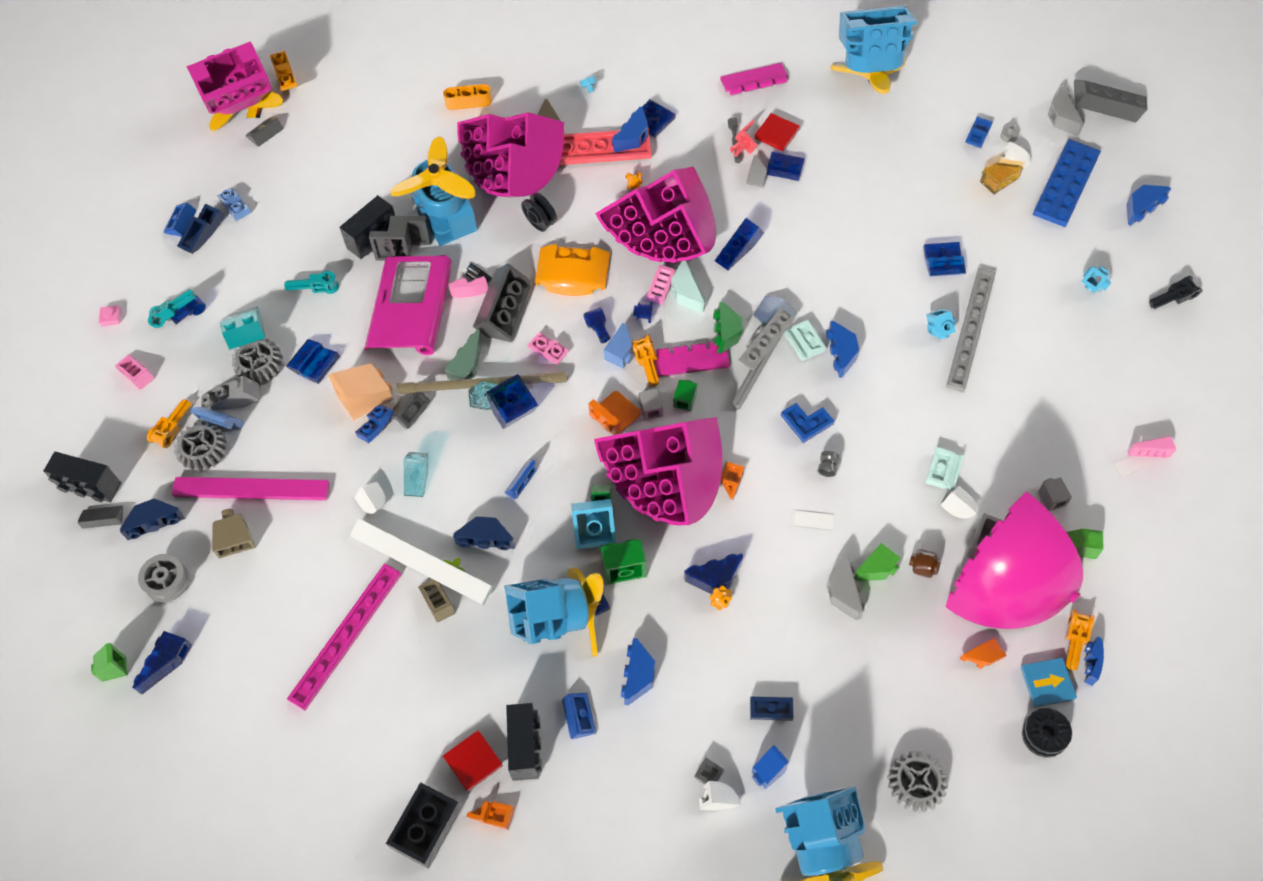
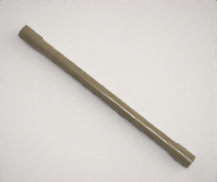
(412, 387)

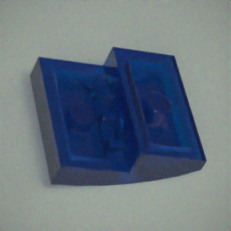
(944, 259)
(313, 361)

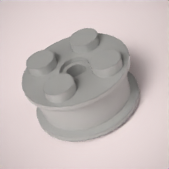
(163, 578)

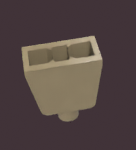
(231, 535)

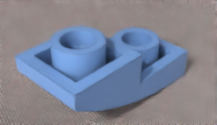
(233, 203)

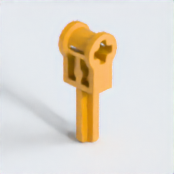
(646, 356)
(168, 428)
(1078, 633)

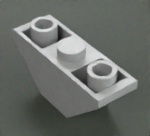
(1065, 114)
(844, 589)

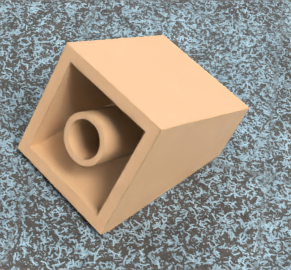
(361, 389)

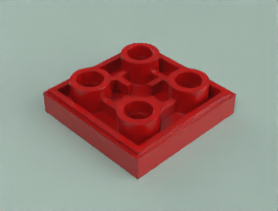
(777, 132)
(472, 761)

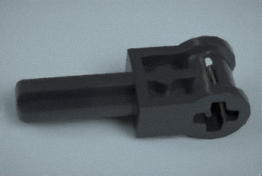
(1179, 292)

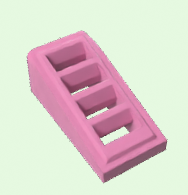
(665, 274)
(134, 372)
(1160, 447)

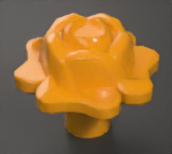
(634, 180)
(720, 597)

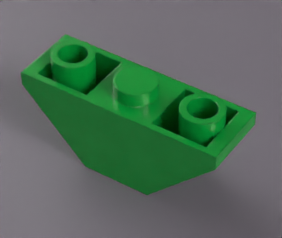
(727, 327)

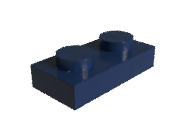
(771, 708)

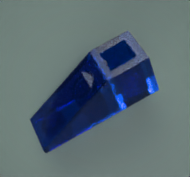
(739, 244)
(166, 656)

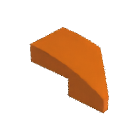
(731, 478)
(985, 654)
(493, 814)

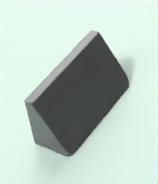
(265, 131)
(101, 517)

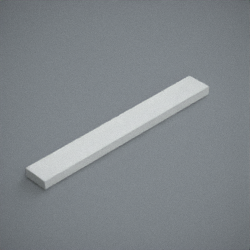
(421, 561)

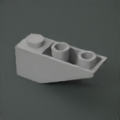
(231, 395)

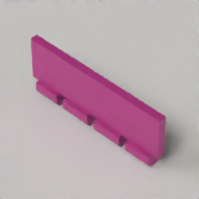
(751, 78)
(686, 361)

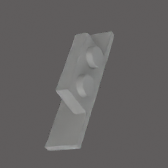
(766, 339)

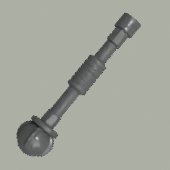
(733, 125)

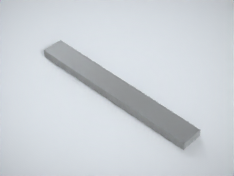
(970, 330)

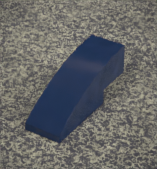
(201, 229)

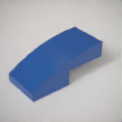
(979, 132)

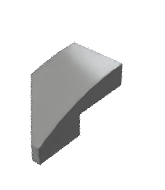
(756, 173)

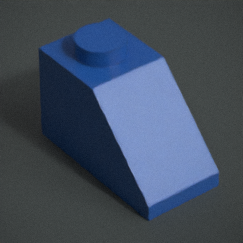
(769, 767)

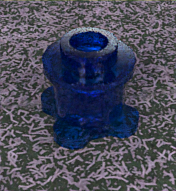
(643, 311)

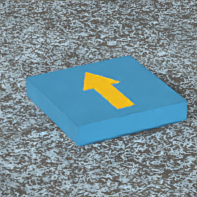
(1048, 682)

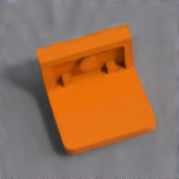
(614, 412)

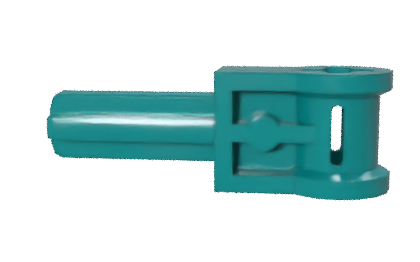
(317, 282)
(168, 308)

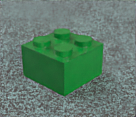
(623, 561)

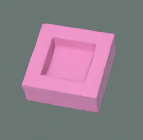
(109, 315)

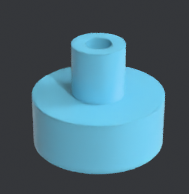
(588, 82)

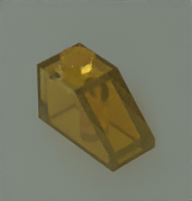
(1000, 176)

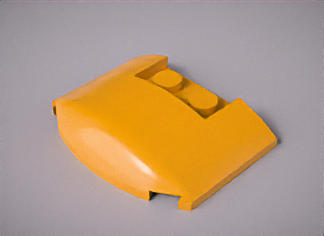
(572, 270)

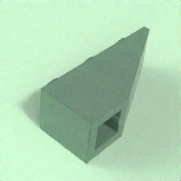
(465, 362)

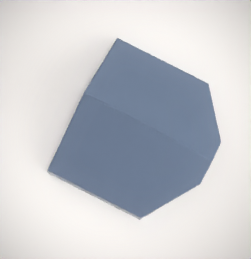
(770, 306)

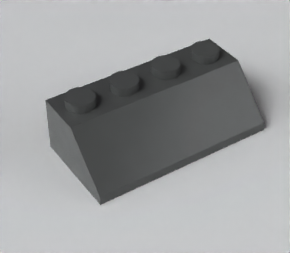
(1109, 100)
(504, 304)

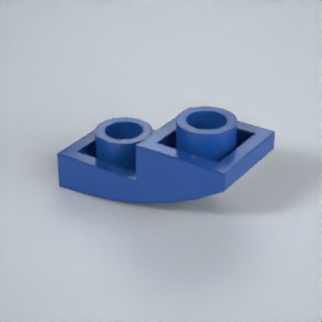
(377, 421)
(1095, 658)

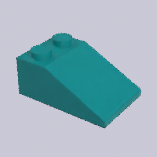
(242, 328)

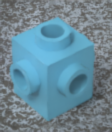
(1090, 279)
(940, 323)

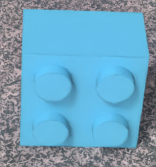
(593, 523)

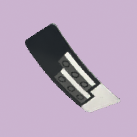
(474, 272)

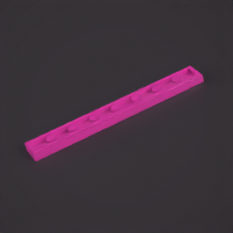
(250, 488)
(344, 637)

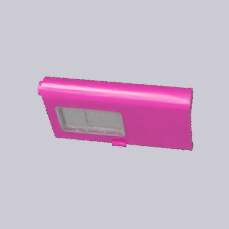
(412, 305)

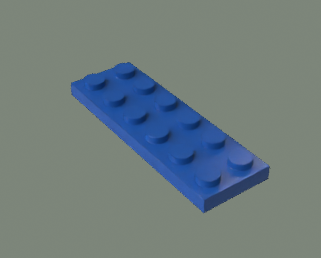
(1066, 183)

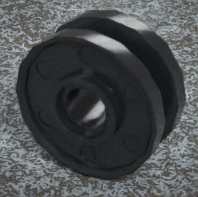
(539, 212)
(1055, 723)

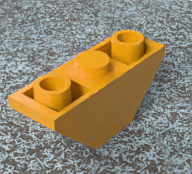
(283, 71)

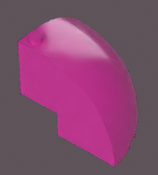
(511, 153)
(665, 219)
(666, 469)
(1020, 571)

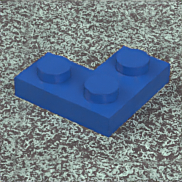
(806, 426)

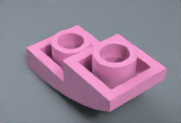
(462, 289)
(548, 349)

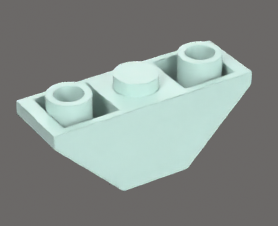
(686, 289)

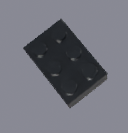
(372, 217)
(82, 477)
(523, 742)
(424, 825)

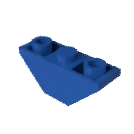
(632, 133)
(1145, 201)
(843, 347)
(638, 673)

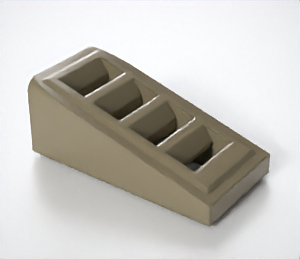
(443, 609)

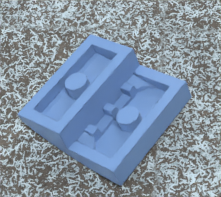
(217, 417)

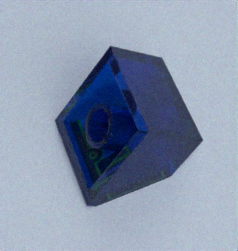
(511, 401)

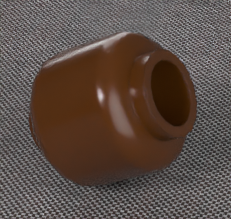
(925, 563)

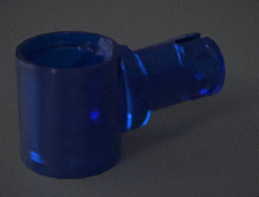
(194, 307)
(596, 320)

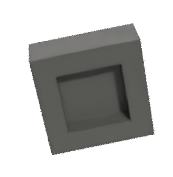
(708, 772)

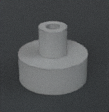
(1009, 133)

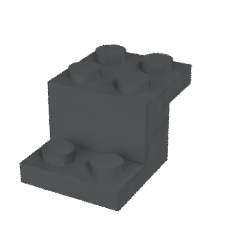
(400, 238)

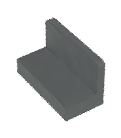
(409, 408)

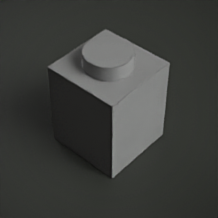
(650, 404)
(1054, 493)

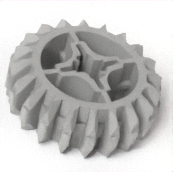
(261, 364)
(202, 452)
(924, 787)

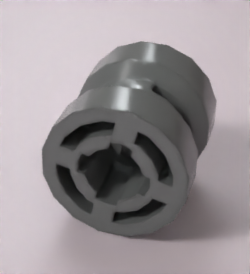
(828, 463)

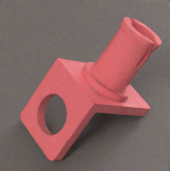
(744, 141)

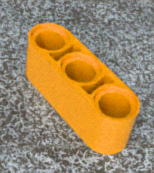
(467, 96)

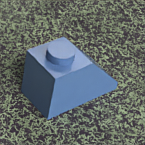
(619, 348)

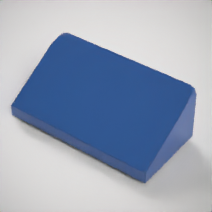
(180, 219)
(521, 479)
(578, 715)

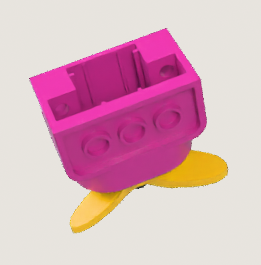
(233, 83)

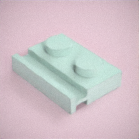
(805, 340)
(944, 469)

